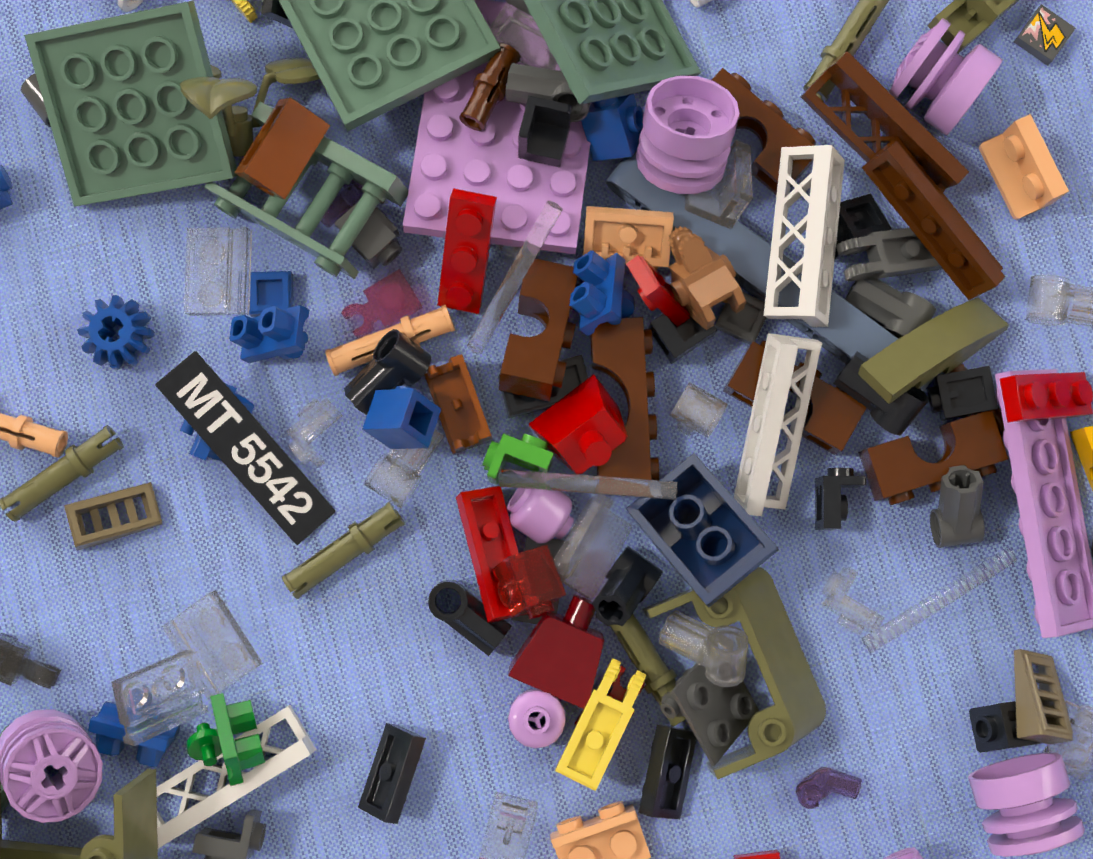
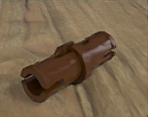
(489, 88)

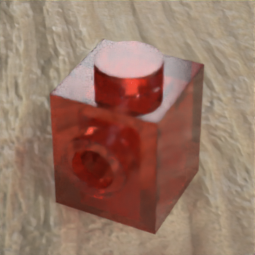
(529, 583)

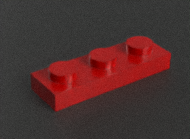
(466, 250)
(1046, 396)
(489, 542)

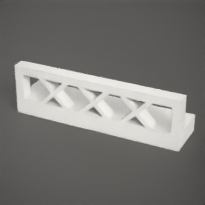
(820, 239)
(768, 419)
(228, 794)

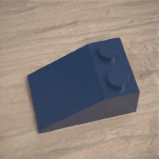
(703, 531)

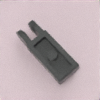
(889, 255)

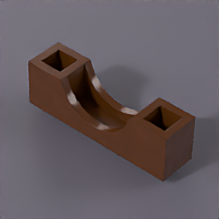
(621, 355)

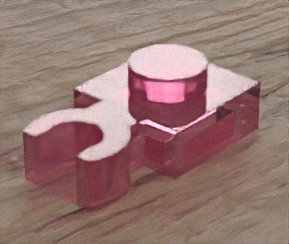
(387, 302)

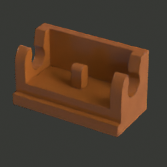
(282, 148)
(459, 405)

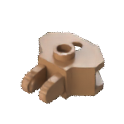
(702, 277)

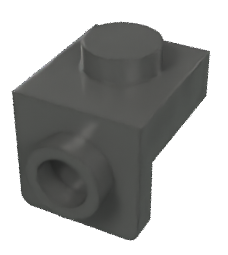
(230, 845)

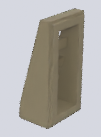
(109, 500)
(1041, 711)

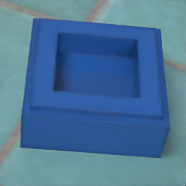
(270, 290)

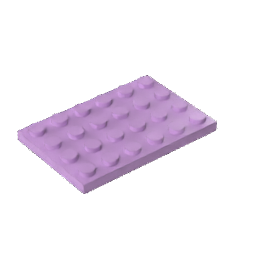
(488, 164)

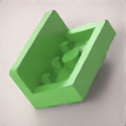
(527, 453)

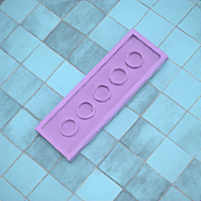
(1050, 520)

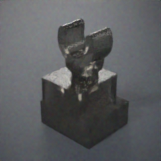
(15, 662)

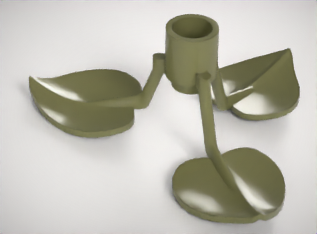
(216, 94)

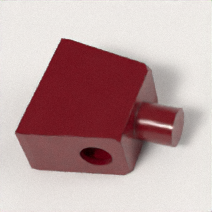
(561, 654)

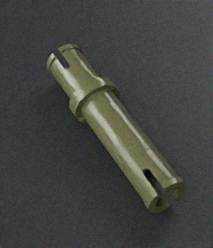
(848, 39)
(76, 463)
(337, 554)
(647, 660)

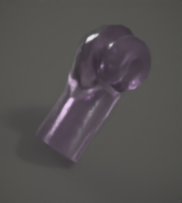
(342, 203)
(824, 782)

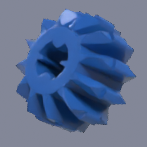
(101, 330)

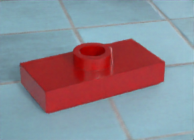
(656, 290)

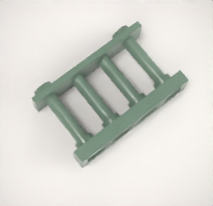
(343, 168)

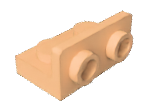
(1023, 168)
(629, 234)
(608, 836)

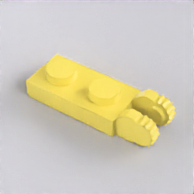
(599, 729)

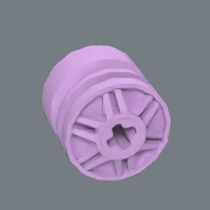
(944, 76)
(686, 134)
(45, 740)
(1028, 814)

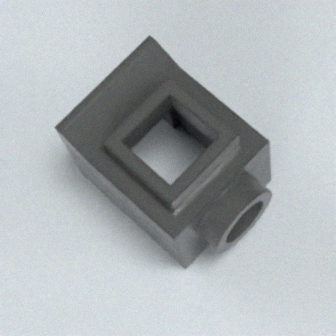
(376, 240)

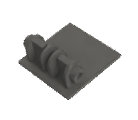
(712, 711)

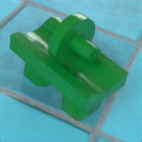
(237, 754)

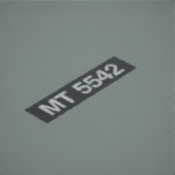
(245, 447)

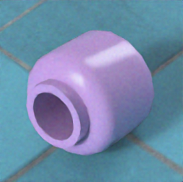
(541, 514)
(536, 701)

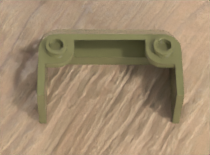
(795, 694)
(133, 829)

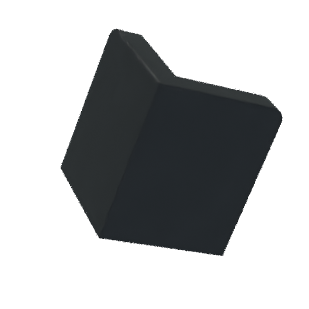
(544, 131)
(679, 340)

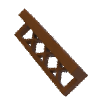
(885, 115)
(934, 219)

